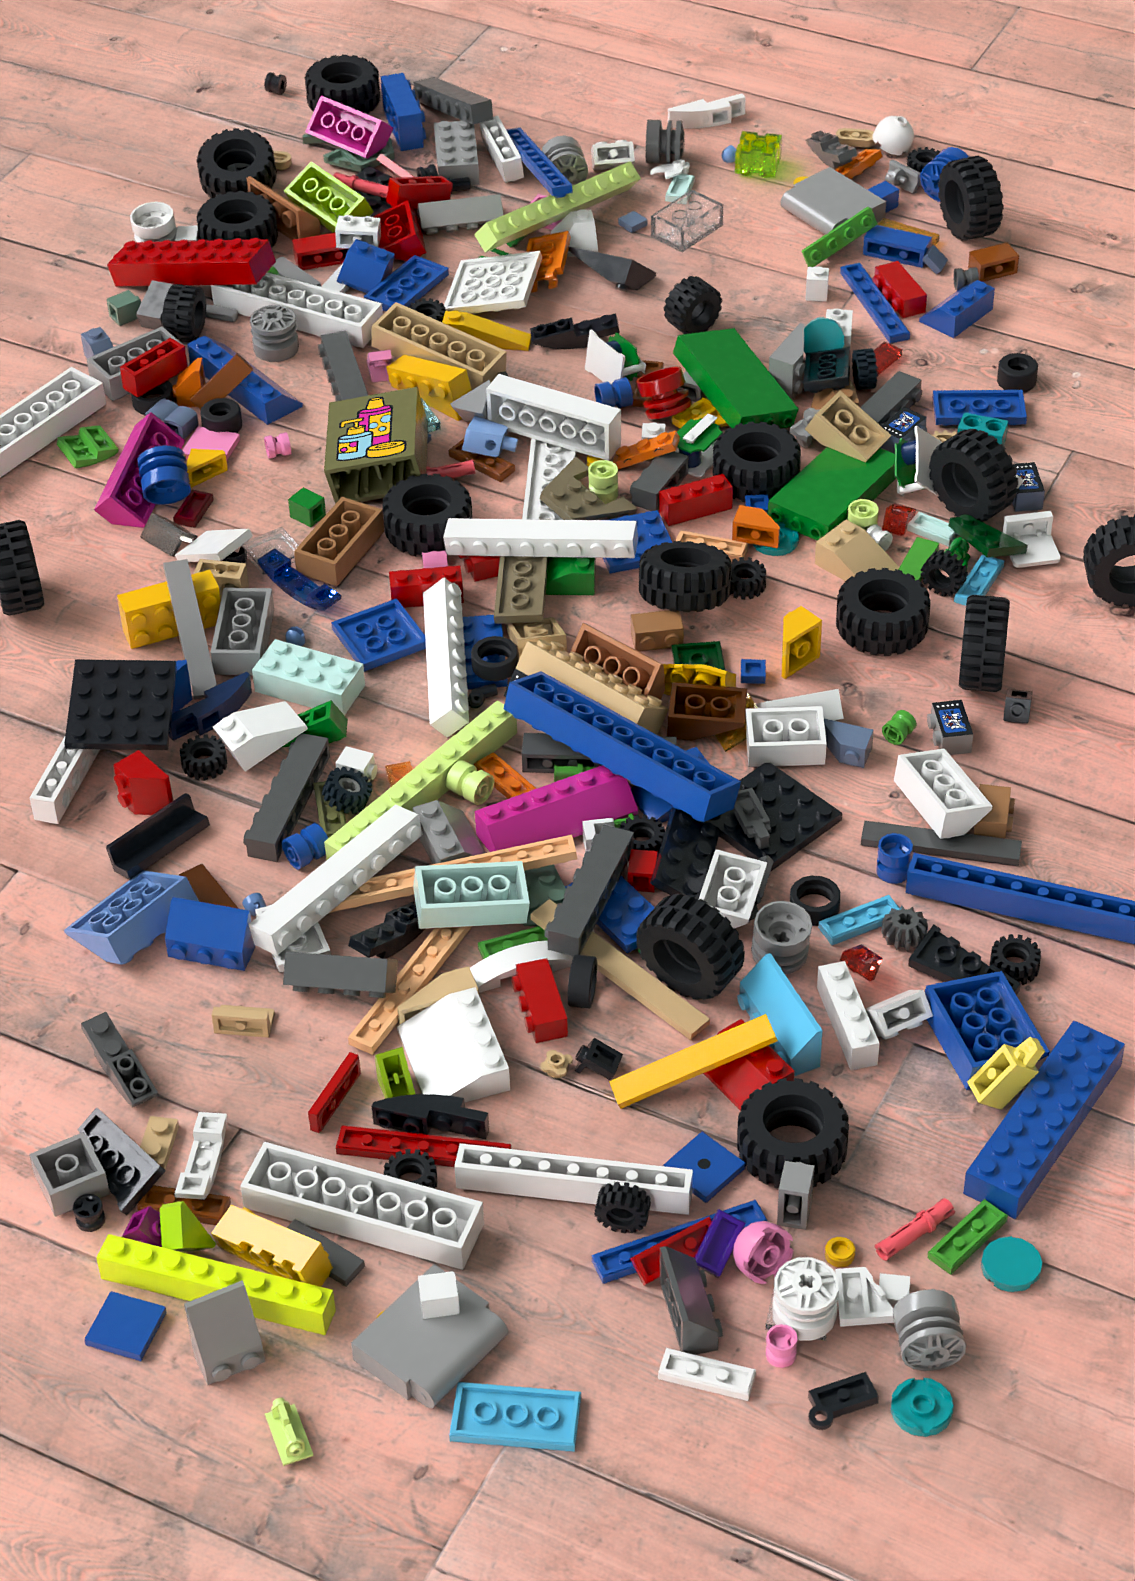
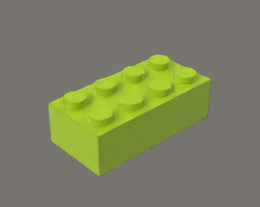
(326, 196)

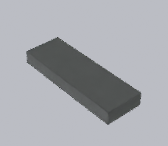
(344, 1263)

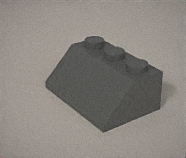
(688, 1302)

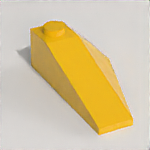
(488, 331)
(697, 675)

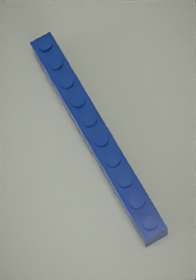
(1022, 897)

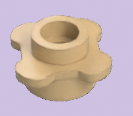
(556, 1064)

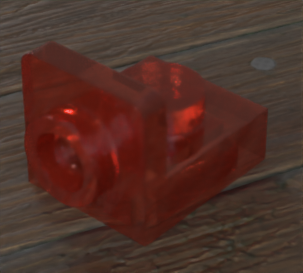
(897, 518)
(862, 961)

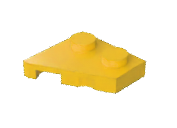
(697, 411)

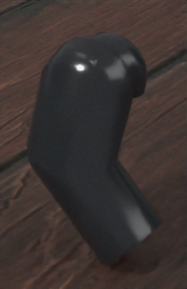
(478, 695)

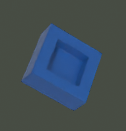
(757, 501)
(753, 671)

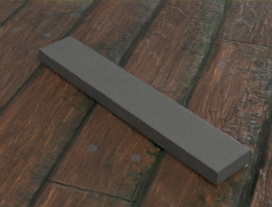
(964, 847)

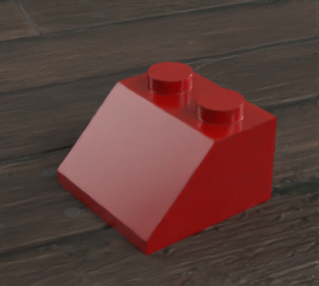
(142, 784)

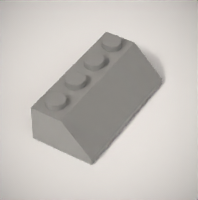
(458, 213)

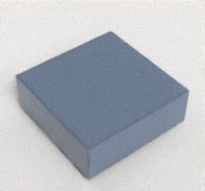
(632, 221)
(934, 259)

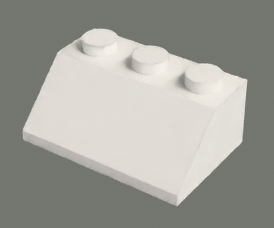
(828, 700)
(785, 736)
(733, 885)

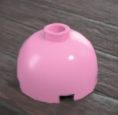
(762, 1250)

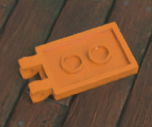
(554, 255)

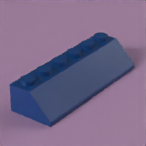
(255, 392)

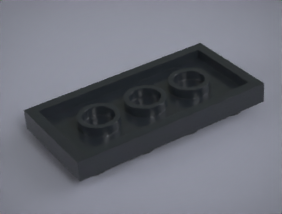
(827, 370)
(685, 855)

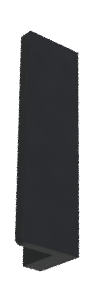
(156, 837)

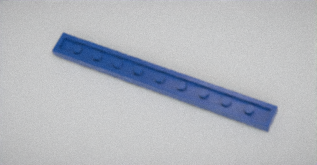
(539, 164)

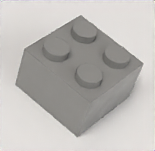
(68, 1172)

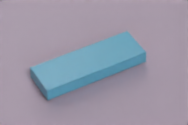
(980, 578)
(856, 920)

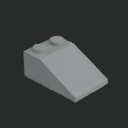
(787, 363)
(224, 1333)

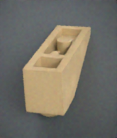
(445, 984)

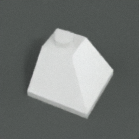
(581, 229)

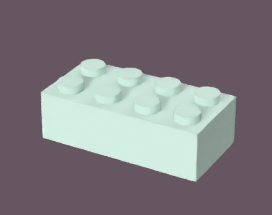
(308, 676)
(471, 894)

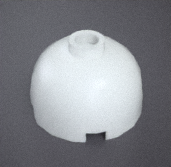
(894, 135)

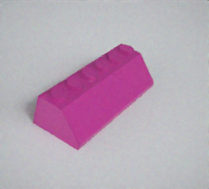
(123, 496)
(555, 809)

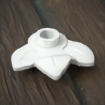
(672, 169)

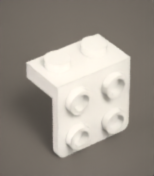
(1034, 531)

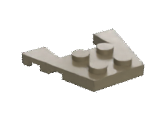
(575, 502)

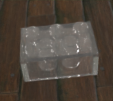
(687, 220)

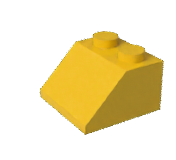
(800, 640)

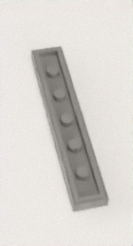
(190, 626)

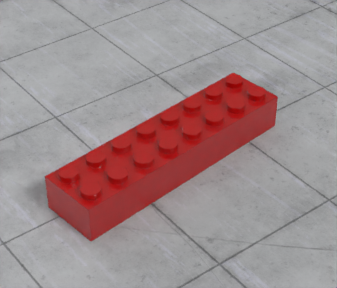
(192, 262)

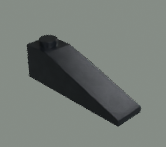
(618, 270)

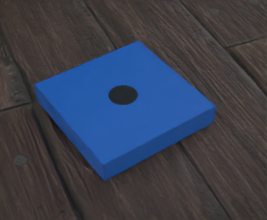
(711, 1165)

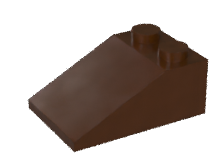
(704, 710)

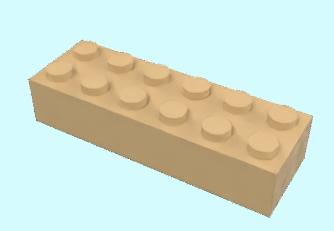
(423, 337)
(593, 683)

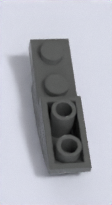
(830, 150)
(118, 1061)

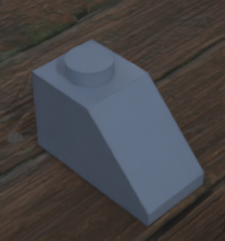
(95, 342)
(848, 742)

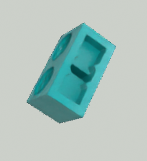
(993, 426)

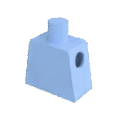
(487, 438)

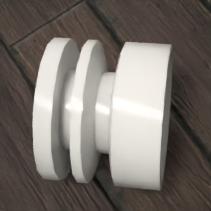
(153, 222)
(806, 1297)

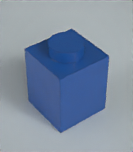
(888, 193)

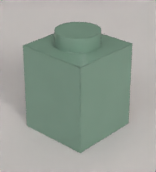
(123, 307)

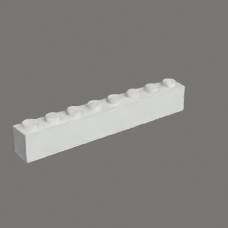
(541, 538)
(445, 657)
(335, 880)
(568, 1177)

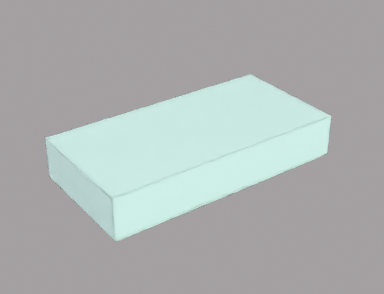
(679, 186)
(932, 529)

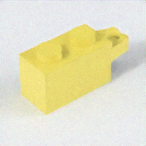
(1006, 1073)

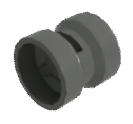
(964, 277)

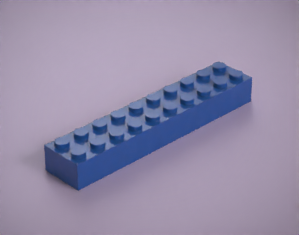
(622, 746)

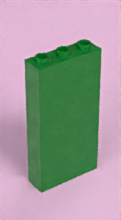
(734, 378)
(824, 489)

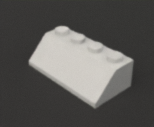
(941, 792)

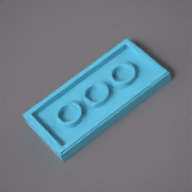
(515, 1416)

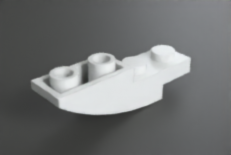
(710, 114)

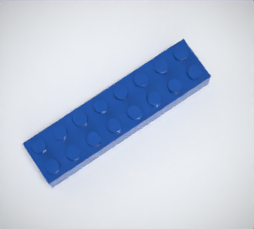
(1044, 1119)

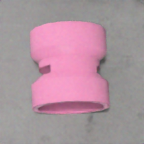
(277, 445)
(781, 1346)

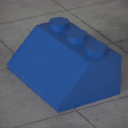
(961, 309)
(209, 934)

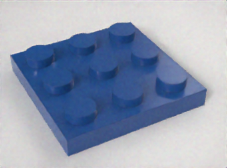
(650, 532)
(379, 634)

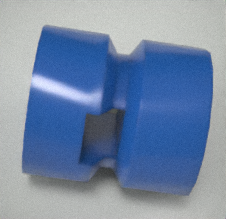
(613, 394)
(303, 847)
(894, 858)

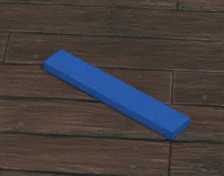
(875, 303)
(616, 1261)

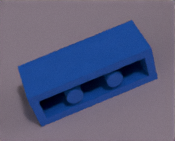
(896, 245)

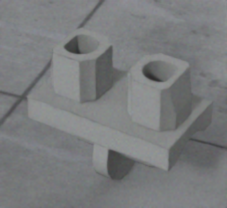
(903, 176)
(798, 429)

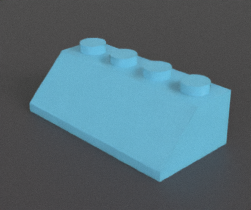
(771, 993)

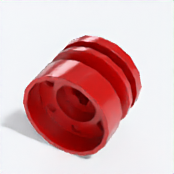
(664, 396)

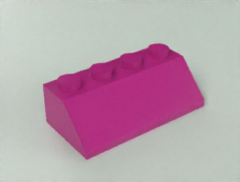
(348, 128)

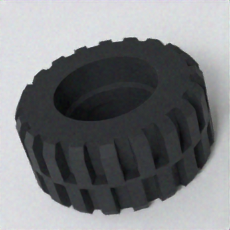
(344, 80)
(234, 148)
(970, 198)
(237, 216)
(756, 458)
(973, 475)
(419, 511)
(1101, 554)
(18, 570)
(685, 576)
(877, 631)
(984, 643)
(690, 946)
(792, 1105)

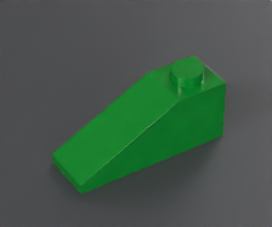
(325, 722)

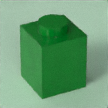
(307, 507)

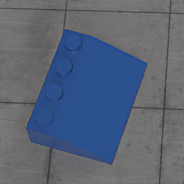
(976, 1019)

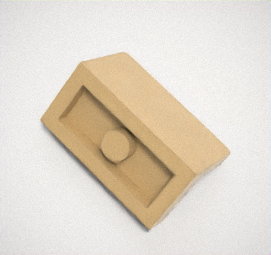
(242, 1020)

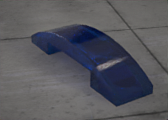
(295, 584)

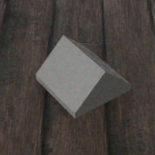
(472, 403)

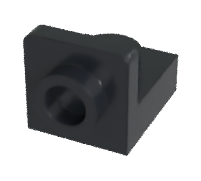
(1017, 706)
(598, 1058)

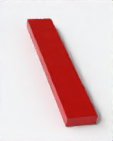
(384, 1143)

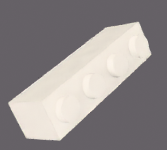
(502, 149)
(848, 1015)

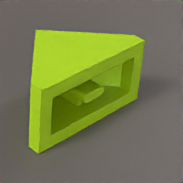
(393, 1073)
(182, 1229)

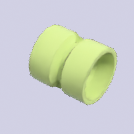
(603, 480)
(863, 513)
(468, 782)

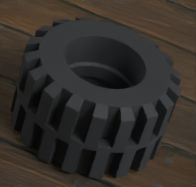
(693, 305)
(184, 312)

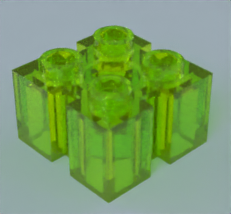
(758, 154)

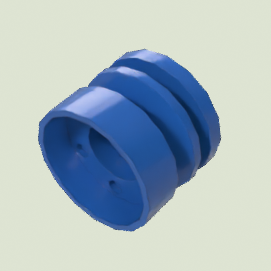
(931, 172)
(164, 475)

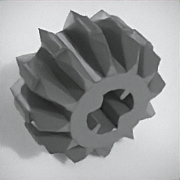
(904, 928)

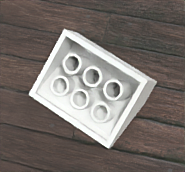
(455, 1049)

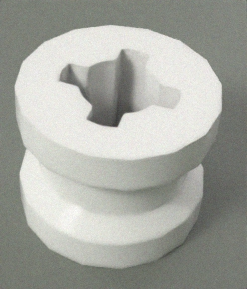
(883, 538)

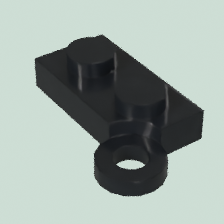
(840, 1399)

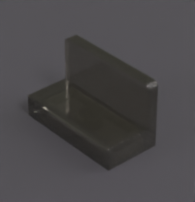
(166, 534)

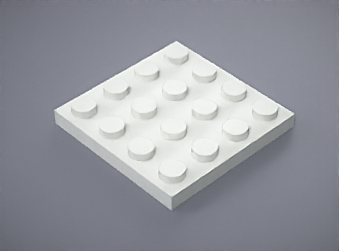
(493, 283)

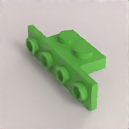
(839, 237)

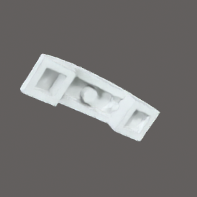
(502, 964)
(204, 1156)

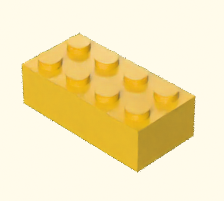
(149, 614)

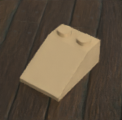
(847, 428)
(849, 551)
(533, 631)

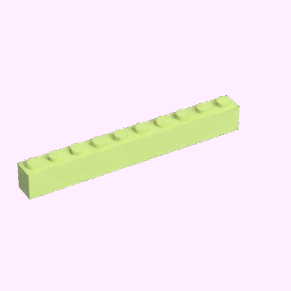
(552, 209)
(428, 779)

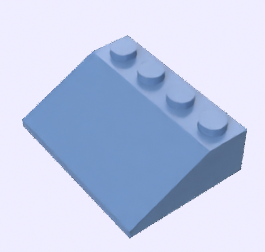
(130, 916)

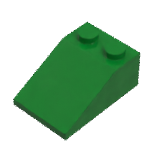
(571, 576)

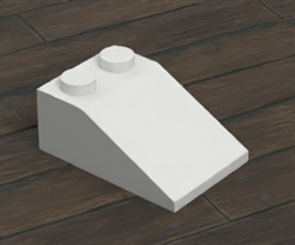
(259, 732)

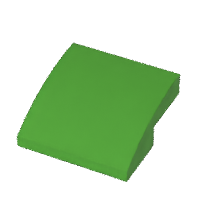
(88, 447)

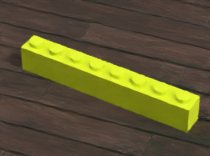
(193, 1276)

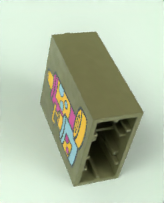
(375, 443)

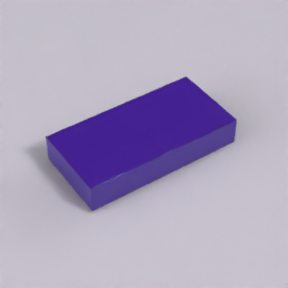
(718, 1243)

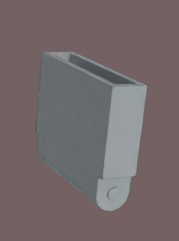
(830, 200)
(430, 1354)

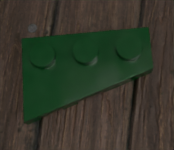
(986, 538)

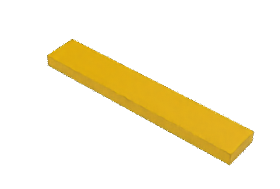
(693, 1061)

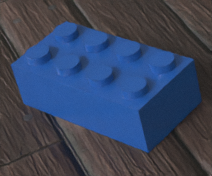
(403, 111)

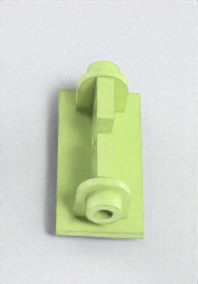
(288, 1432)

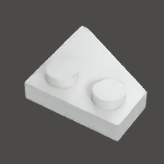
(861, 1299)

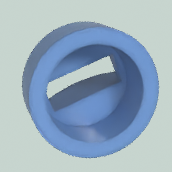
(728, 154)
(295, 636)
(253, 902)

